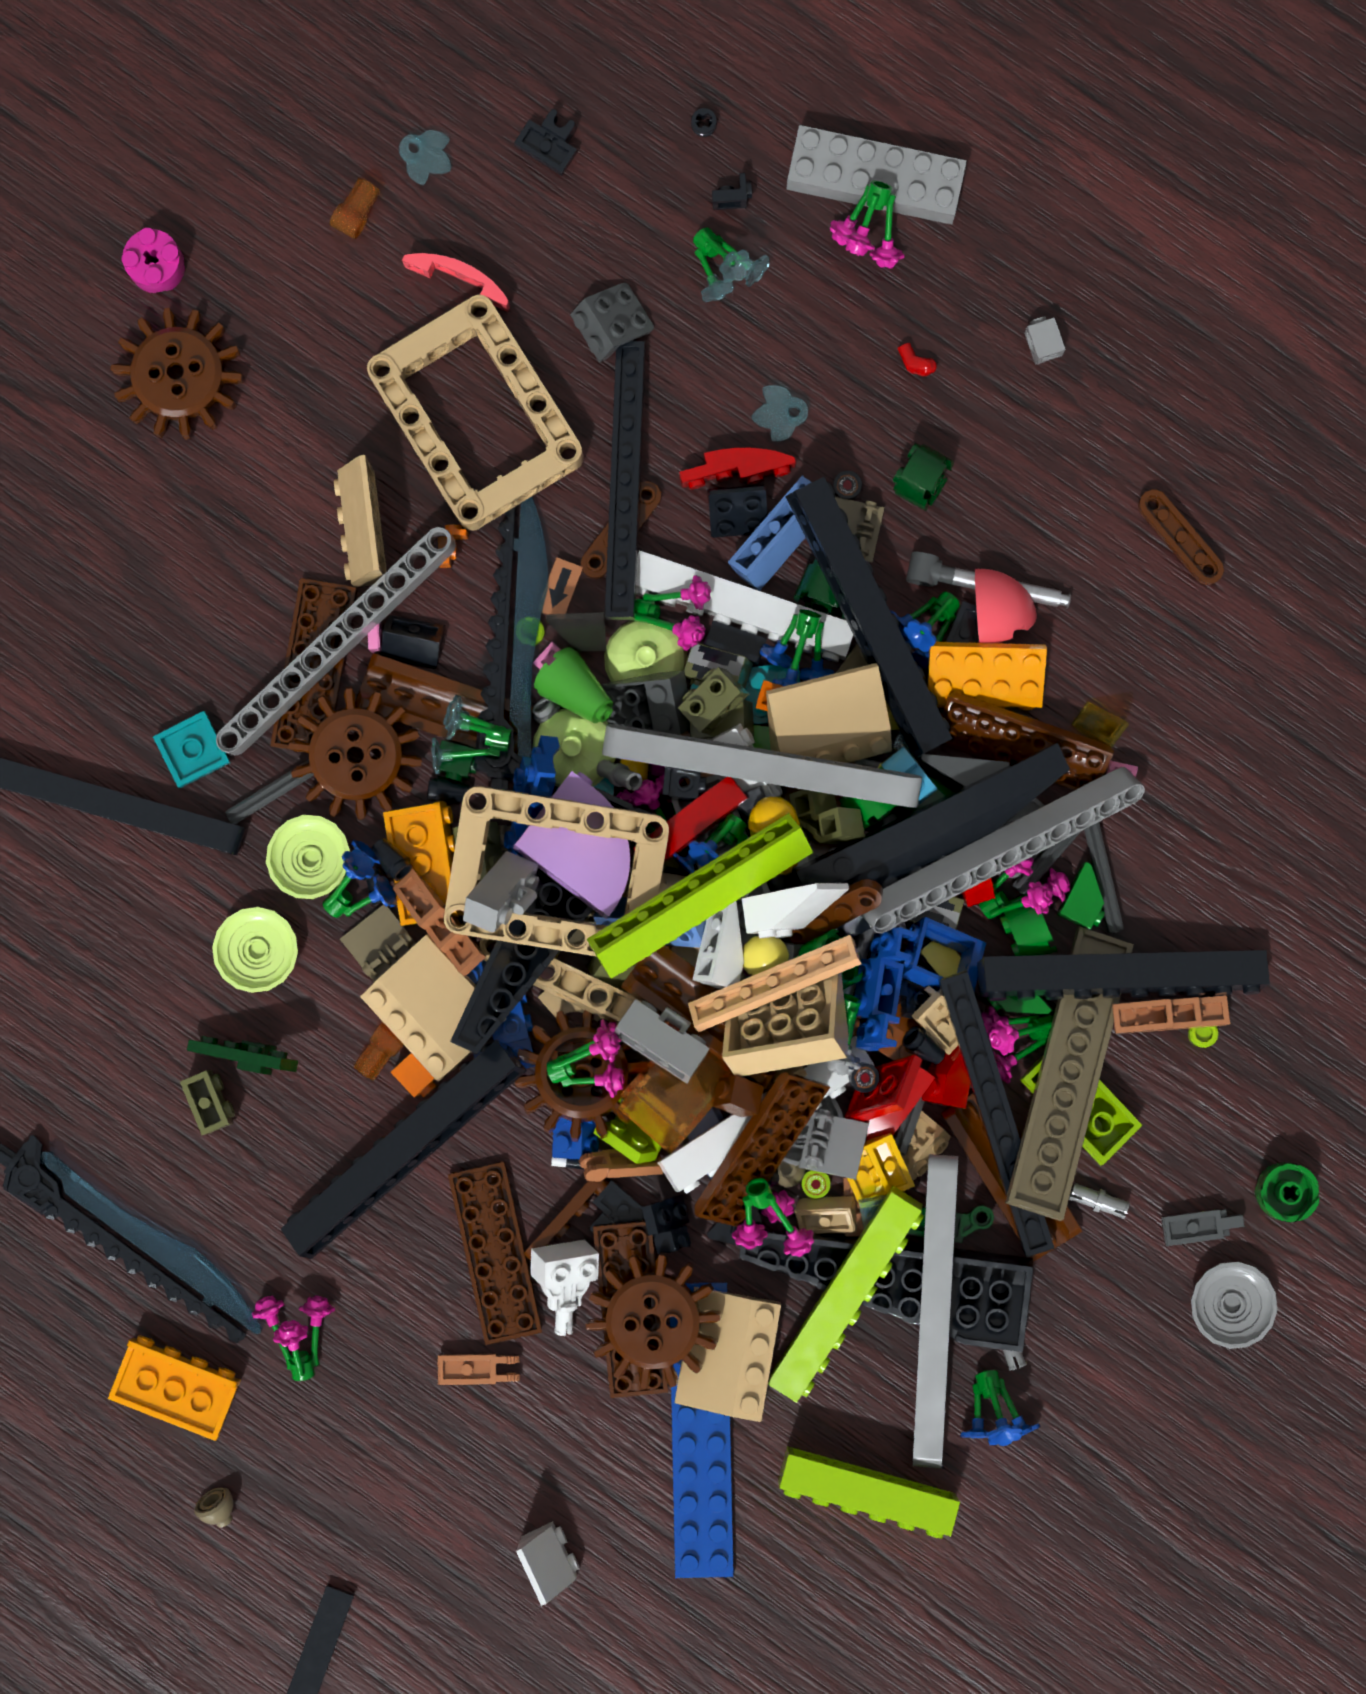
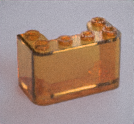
(668, 1106)

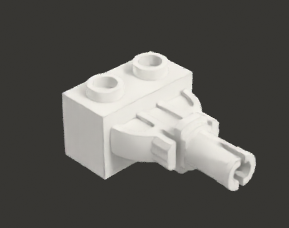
(564, 1277)

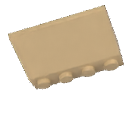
(361, 522)
(831, 716)
(422, 1005)
(789, 1031)
(739, 1368)

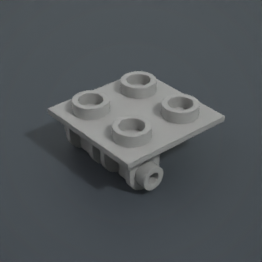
(834, 1145)

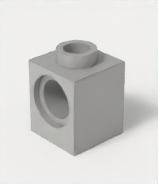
(1044, 340)

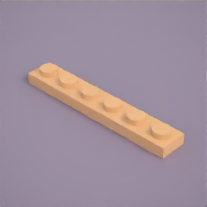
(774, 983)

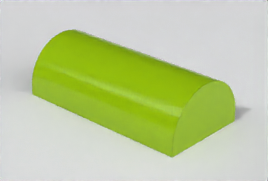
(1109, 1120)

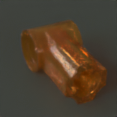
(352, 214)
(377, 1054)

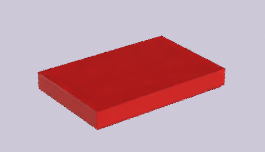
(891, 1092)

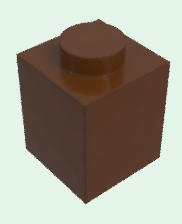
(738, 1096)

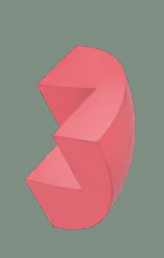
(1001, 606)

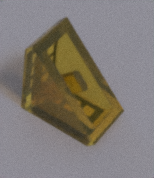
(1099, 724)

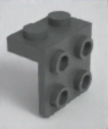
(611, 320)

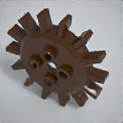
(200, 388)
(373, 732)
(581, 1105)
(671, 1300)

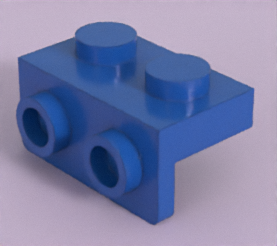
(563, 1145)

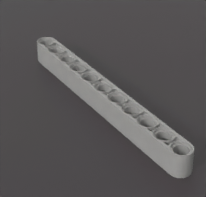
(322, 647)
(762, 765)
(1004, 848)
(935, 1310)

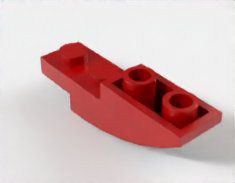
(748, 463)

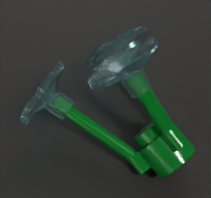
(733, 266)
(496, 736)

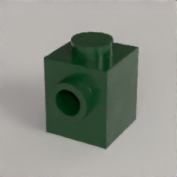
(459, 767)

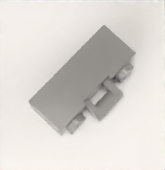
(503, 890)
(659, 1042)

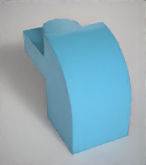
(904, 762)

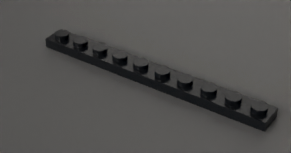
(625, 481)
(991, 1101)

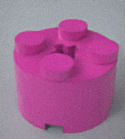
(150, 245)

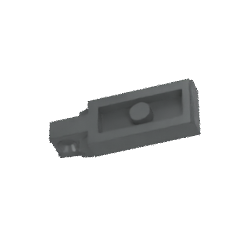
(1199, 1226)

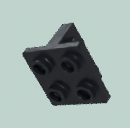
(736, 510)

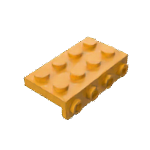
(988, 672)
(427, 840)
(174, 1387)

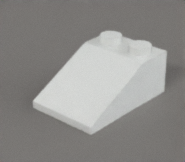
(789, 909)
(547, 1561)

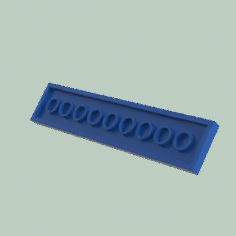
(701, 1485)

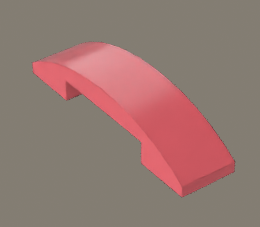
(426, 264)

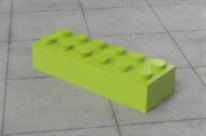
(869, 1492)

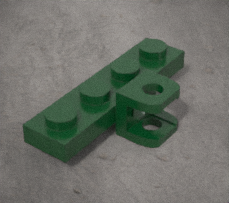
(250, 1055)

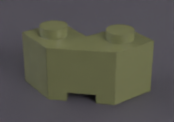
(825, 820)

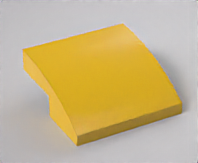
(880, 1169)

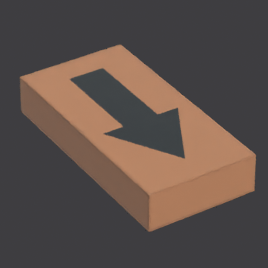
(561, 587)

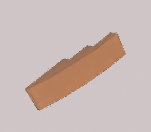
(429, 914)
(1170, 1014)

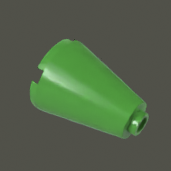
(573, 686)

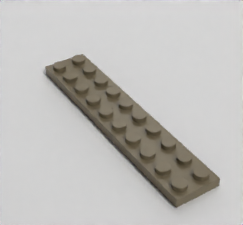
(1064, 1092)

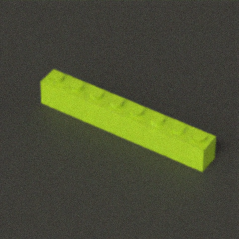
(700, 895)
(845, 1294)

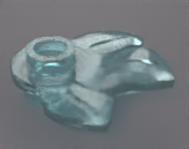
(429, 157)
(775, 412)

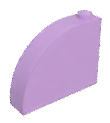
(584, 864)

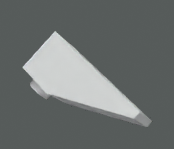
(720, 950)

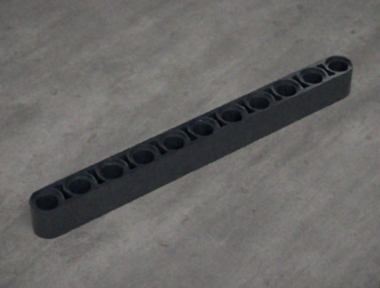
(120, 807)

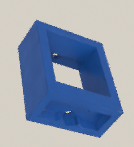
(970, 947)

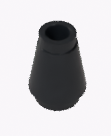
(446, 790)
(392, 860)
(922, 1044)

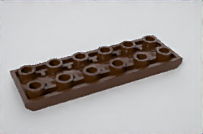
(315, 610)
(423, 697)
(1010, 737)
(667, 982)
(971, 1135)
(760, 1146)
(615, 1246)
(495, 1253)

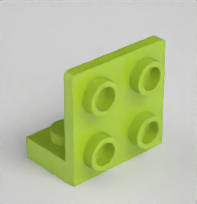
(631, 1141)

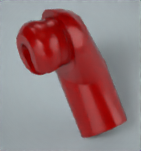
(916, 364)

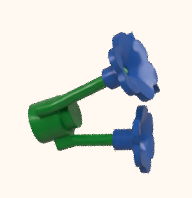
(807, 624)
(920, 634)
(728, 831)
(359, 865)
(990, 1386)

